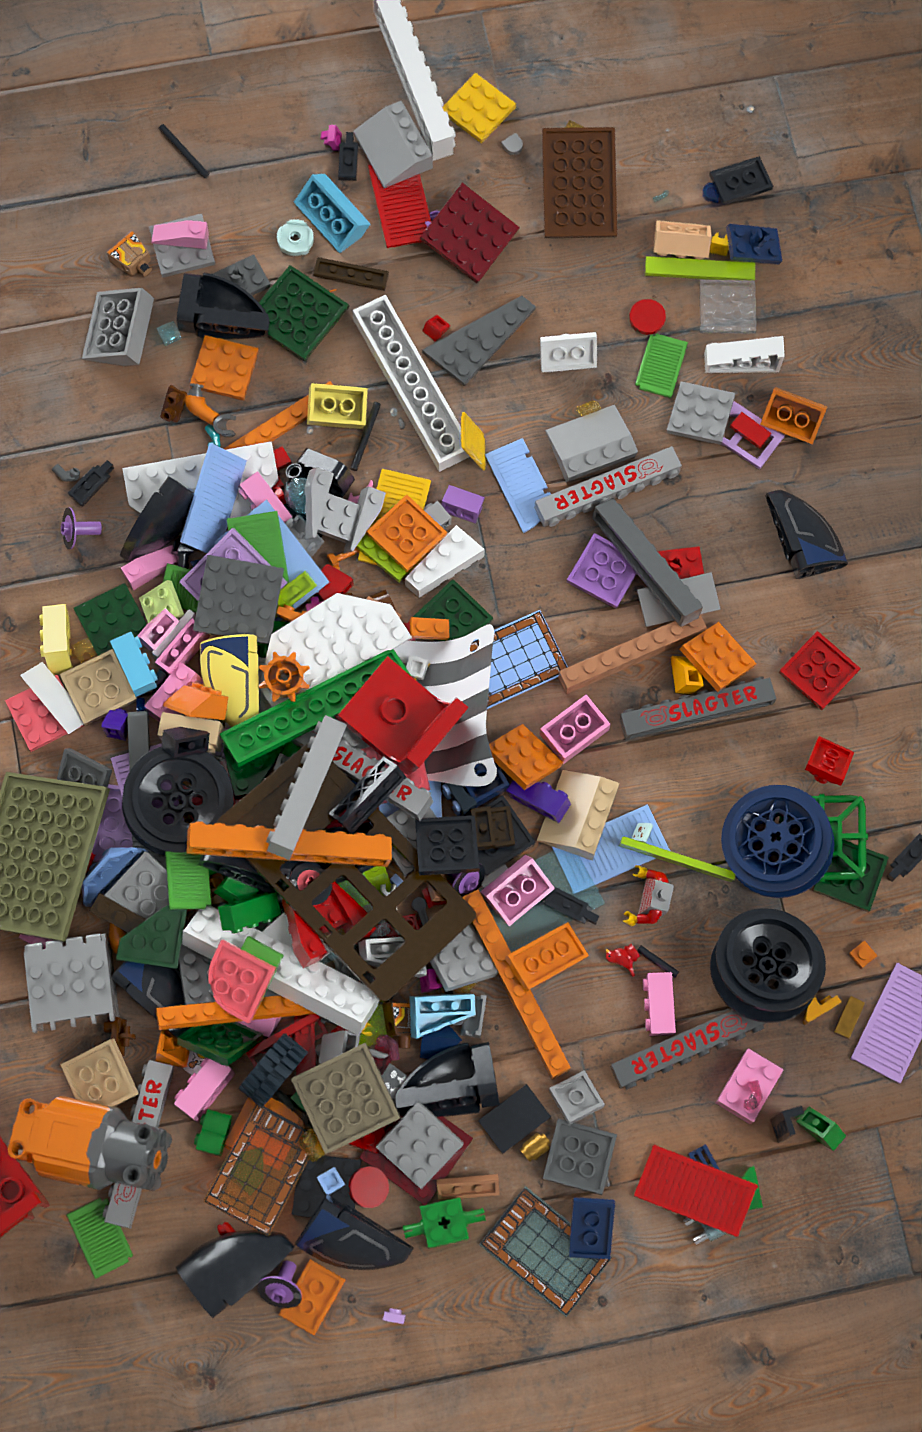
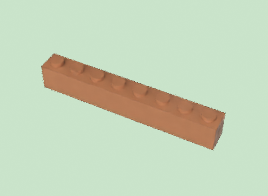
(628, 654)

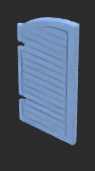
(519, 481)

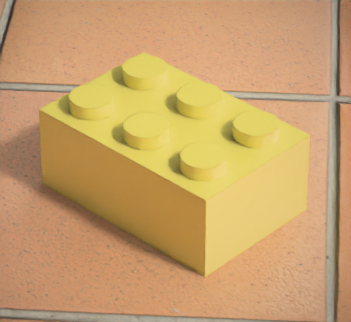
(337, 406)

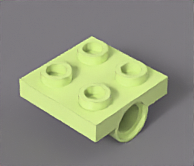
(161, 598)

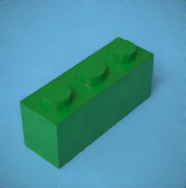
(249, 912)

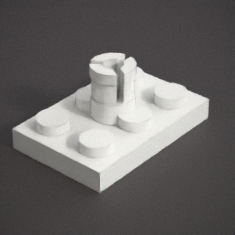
(568, 352)

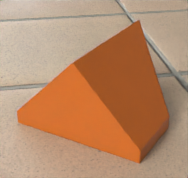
(169, 1052)

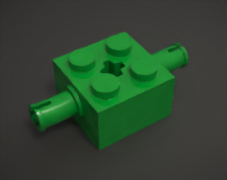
(452, 1212)

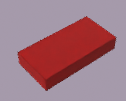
(750, 430)

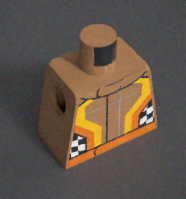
(130, 255)

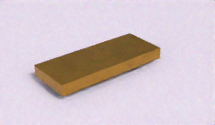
(849, 1017)

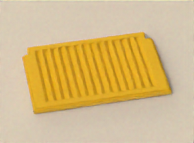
(473, 440)

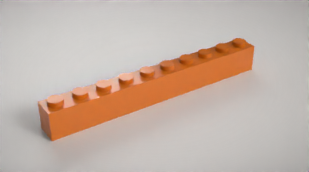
(311, 846)
(523, 1002)

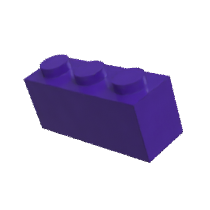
(541, 799)

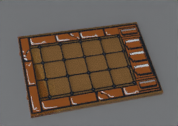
(259, 1170)

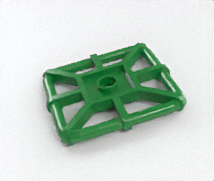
(836, 825)

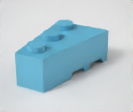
(134, 663)
(436, 1011)

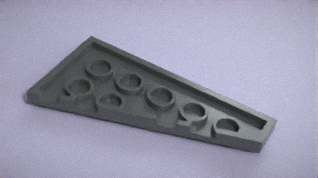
(472, 346)

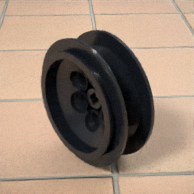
(143, 785)
(774, 934)

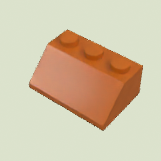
(793, 415)
(198, 702)

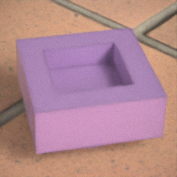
(394, 1316)

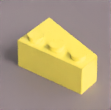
(56, 638)

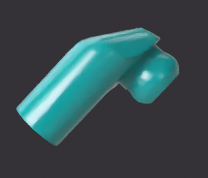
(215, 437)

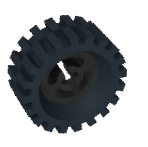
(272, 1070)

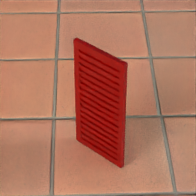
(401, 210)
(695, 1190)

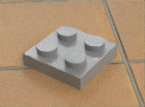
(576, 1097)

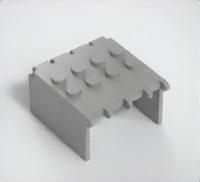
(70, 981)

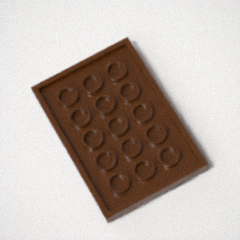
(579, 182)

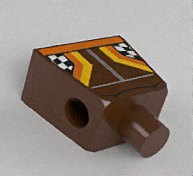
(398, 1022)

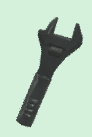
(294, 1107)

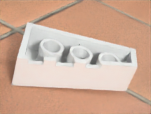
(745, 356)
(449, 557)

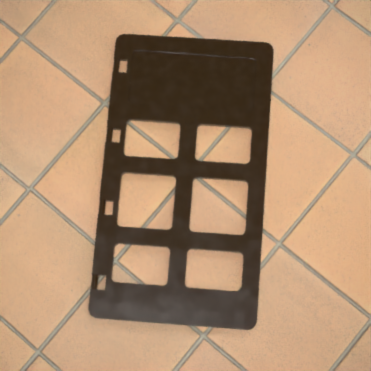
(419, 947)

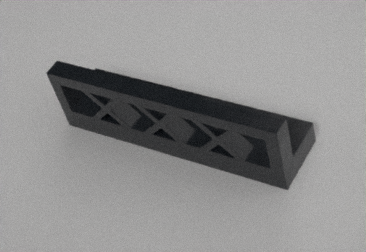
(370, 796)
(783, 1124)

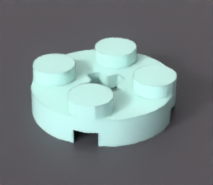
(298, 247)

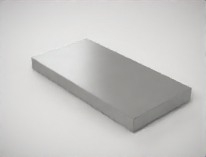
(700, 586)

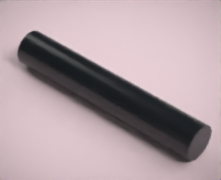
(657, 961)

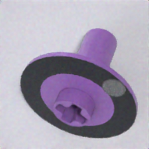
(71, 528)
(468, 882)
(280, 1290)

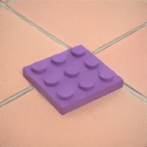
(602, 572)

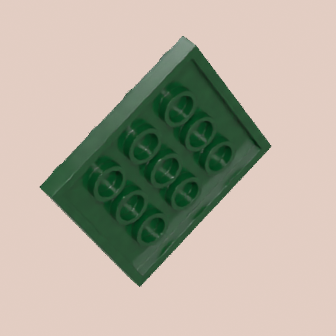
(300, 312)

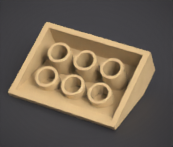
(585, 819)

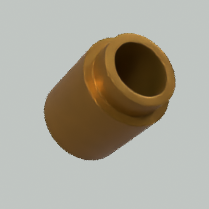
(535, 1146)

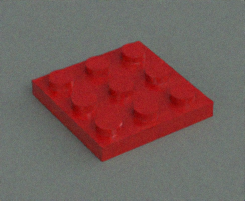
(819, 670)

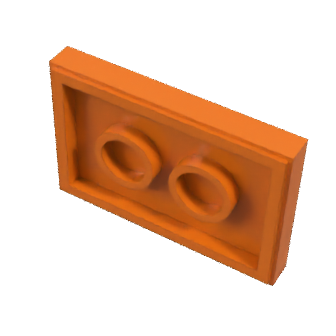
(318, 1291)

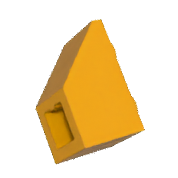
(685, 675)

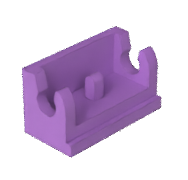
(462, 503)

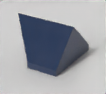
(438, 1041)

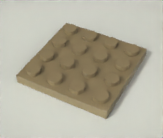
(345, 1098)

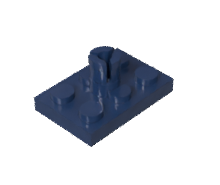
(754, 244)
(591, 1228)

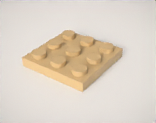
(98, 687)
(100, 1075)

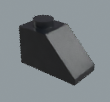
(184, 741)

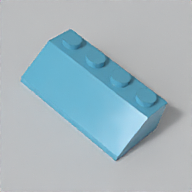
(331, 212)

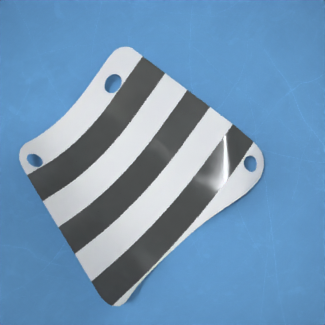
(462, 675)

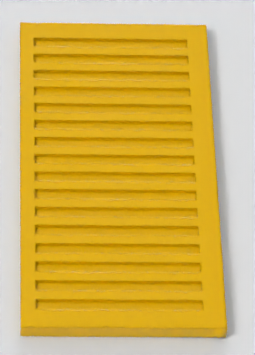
(396, 487)

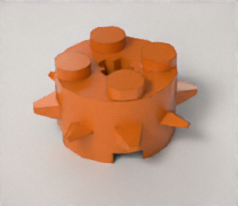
(282, 688)

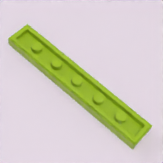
(699, 268)
(677, 859)

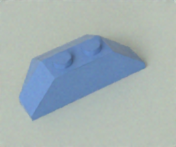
(108, 871)

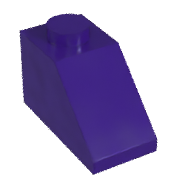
(116, 724)

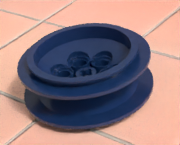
(792, 872)

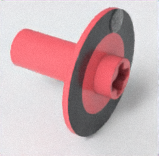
(304, 875)

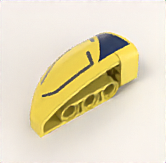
(232, 667)

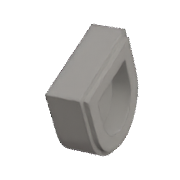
(513, 144)

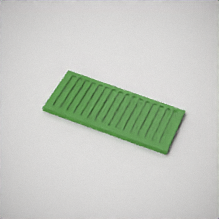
(264, 536)

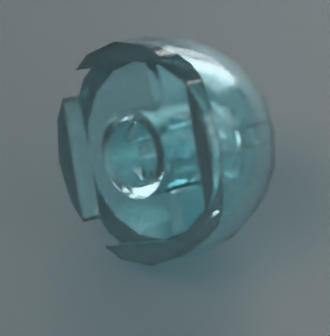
(295, 494)

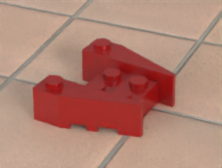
(338, 910)

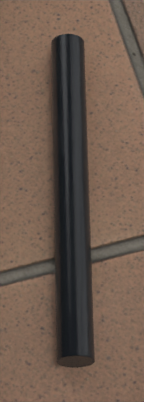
(184, 151)
(365, 436)

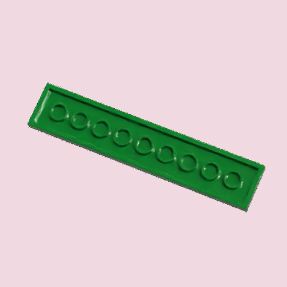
(293, 719)

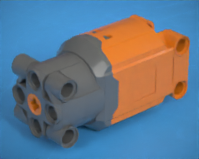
(89, 1144)

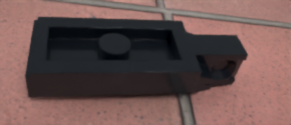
(348, 159)
(91, 483)
(907, 859)
(571, 907)

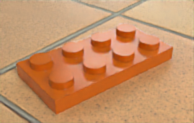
(546, 956)

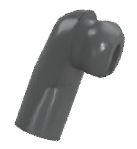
(66, 476)

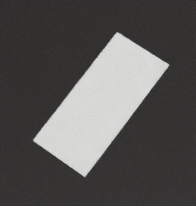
(53, 696)

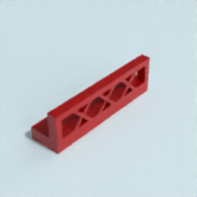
(290, 1031)

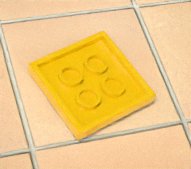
(478, 107)

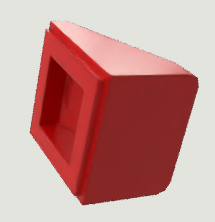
(435, 327)

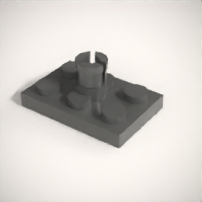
(247, 275)
(81, 769)

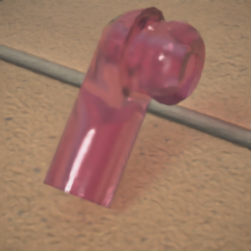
(390, 1044)
(755, 1097)

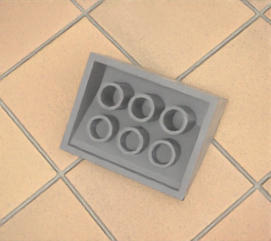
(394, 145)
(118, 327)
(591, 443)

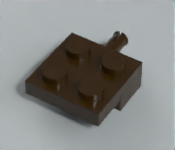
(493, 827)

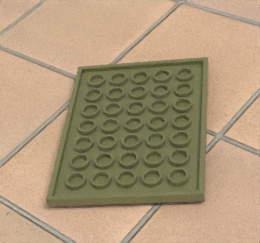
(45, 851)

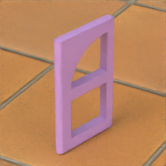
(732, 444)

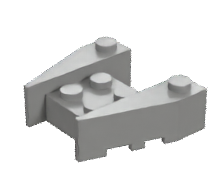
(338, 516)

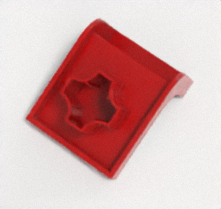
(400, 716)

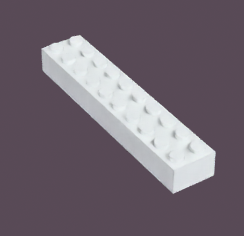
(415, 77)
(411, 381)
(314, 987)

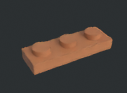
(468, 1187)

